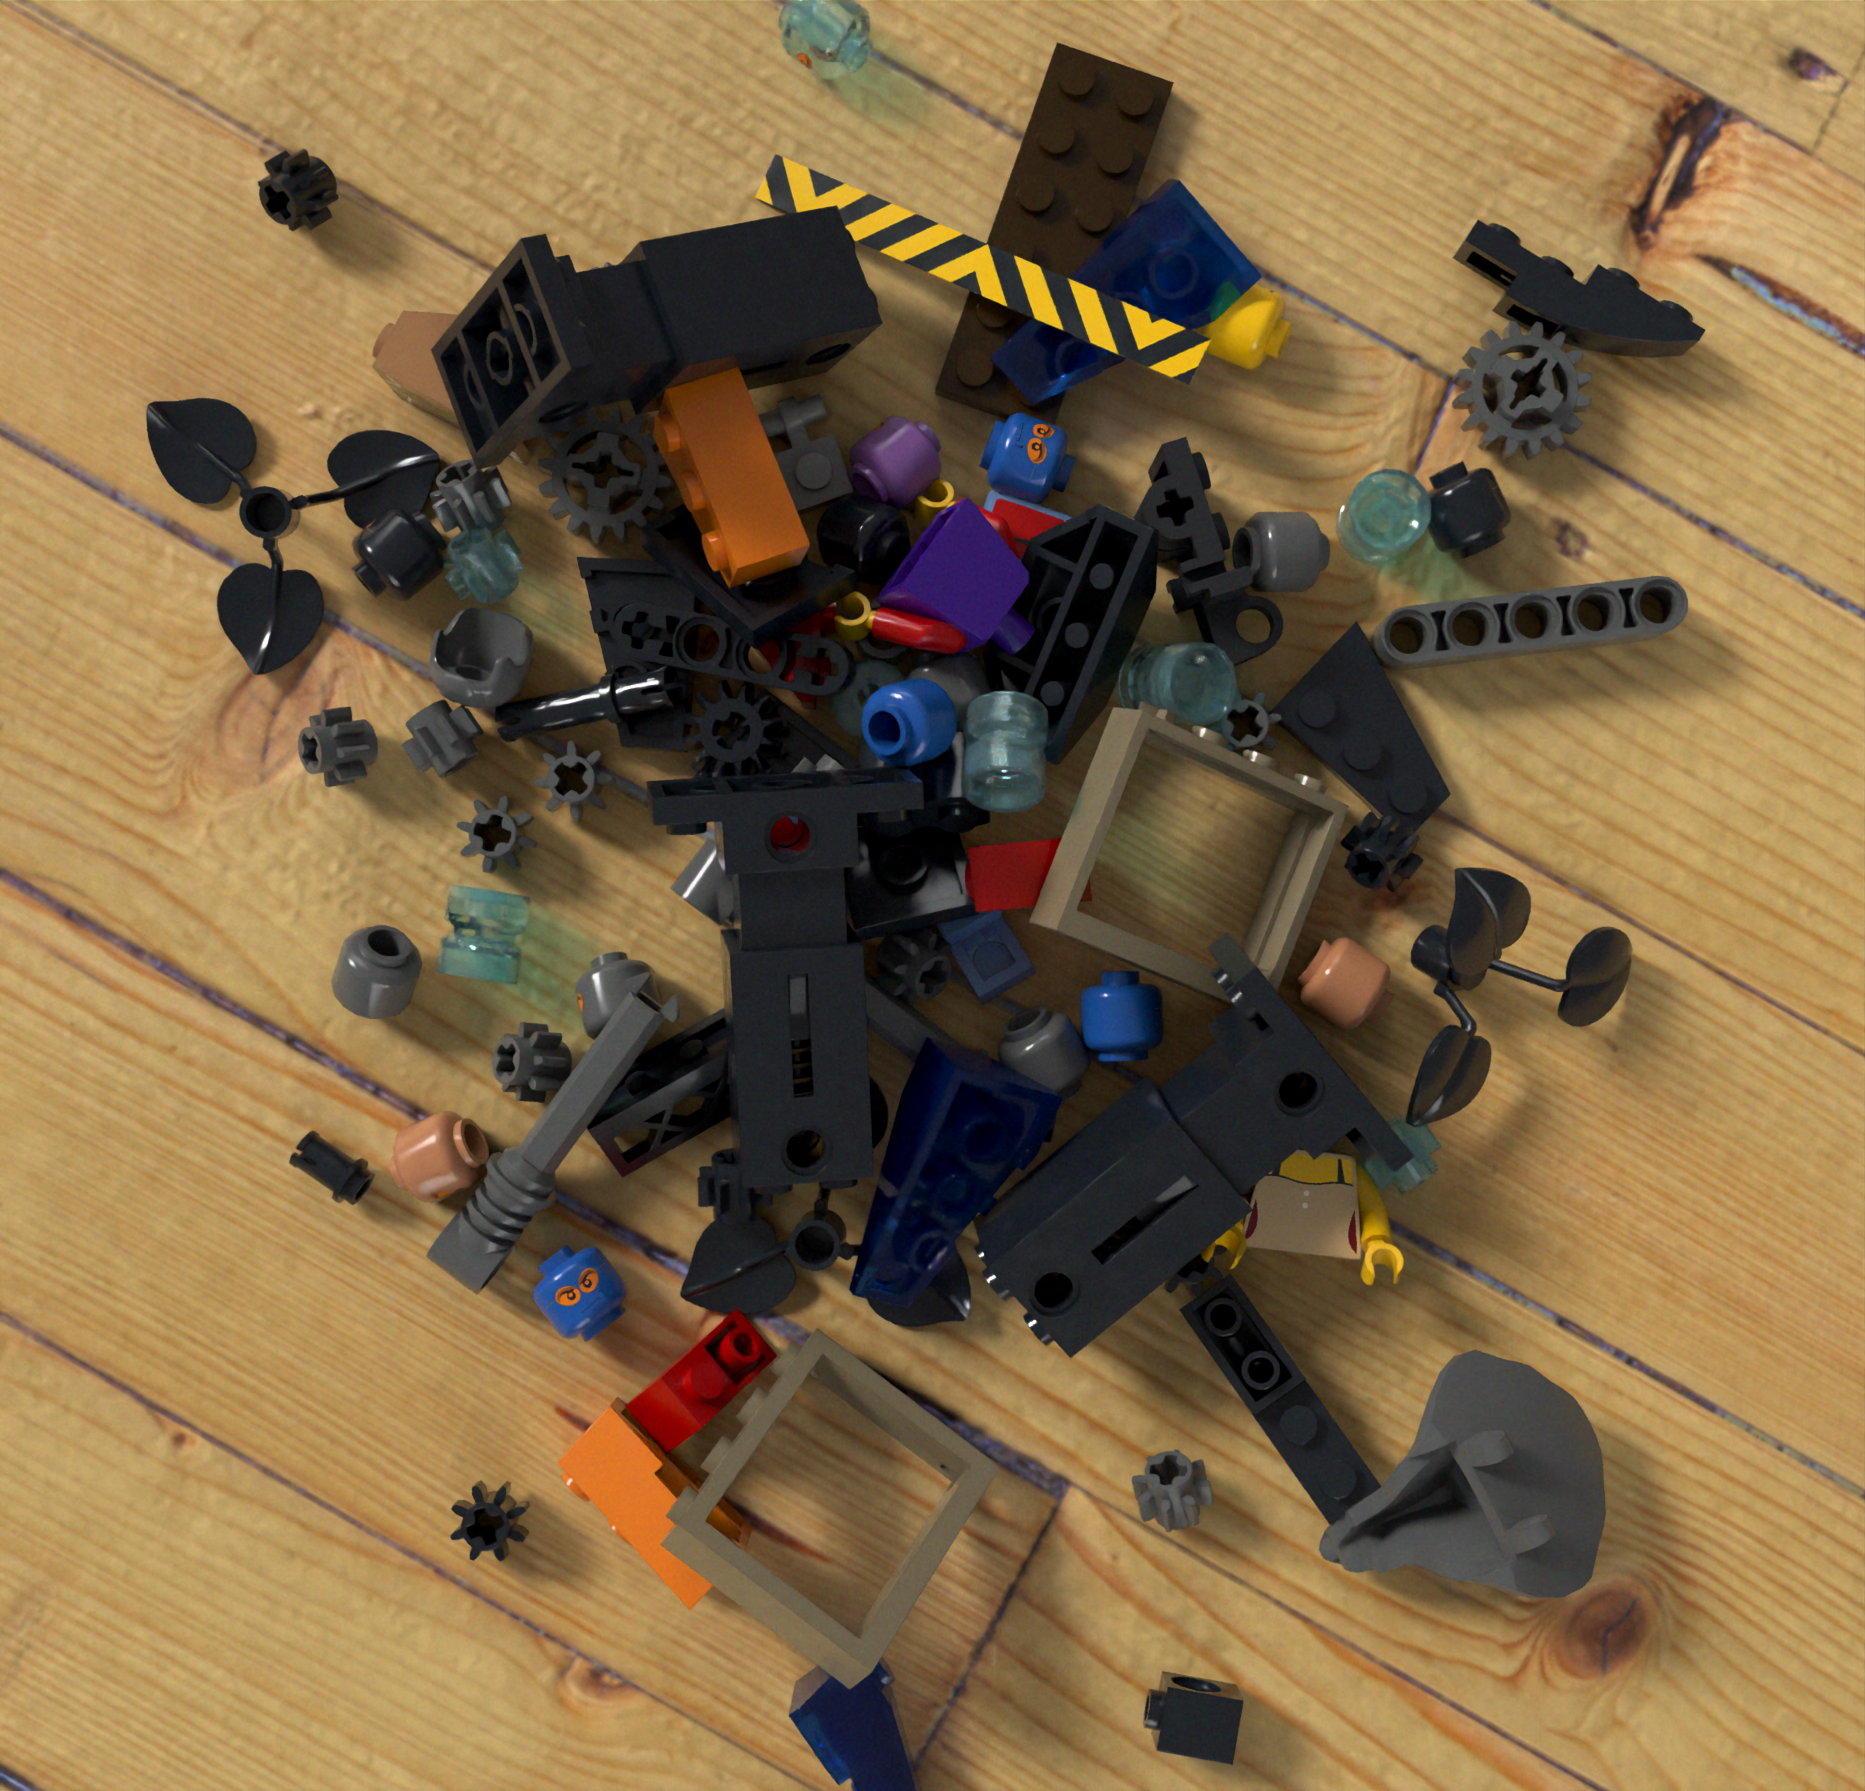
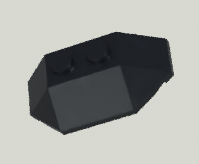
(1086, 604)

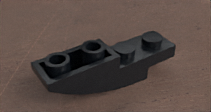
(1598, 315)
(1280, 1398)

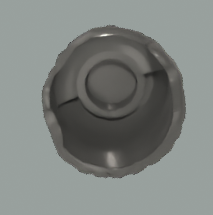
(481, 658)

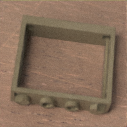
(1290, 883)
(763, 1593)

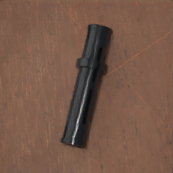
(610, 699)

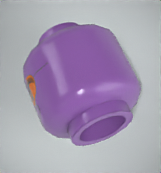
(895, 461)

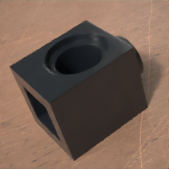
(1194, 1717)

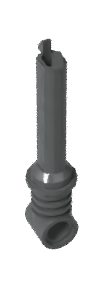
(887, 1015)
(524, 1175)

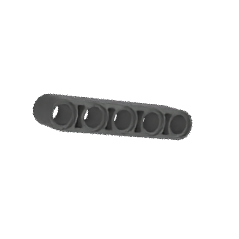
(1557, 616)

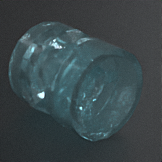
(1383, 517)
(1185, 678)
(1005, 752)
(483, 934)

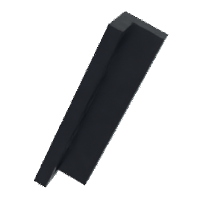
(658, 1079)

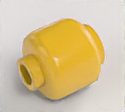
(1249, 329)

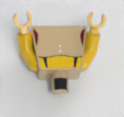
(1318, 1210)

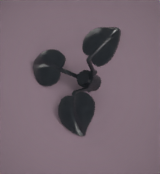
(261, 608)
(1485, 918)
(749, 1270)

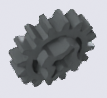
(1500, 380)
(580, 471)

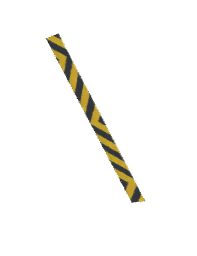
(990, 271)

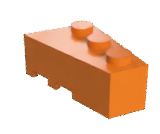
(729, 477)
(634, 1489)

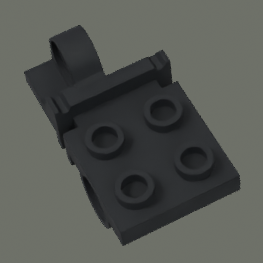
(1199, 547)

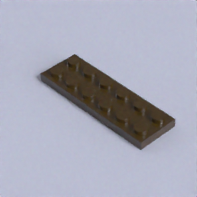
(1058, 207)

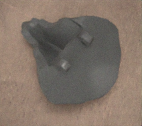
(1491, 1490)

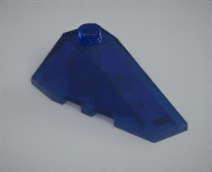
(1161, 260)
(950, 1149)
(855, 1729)

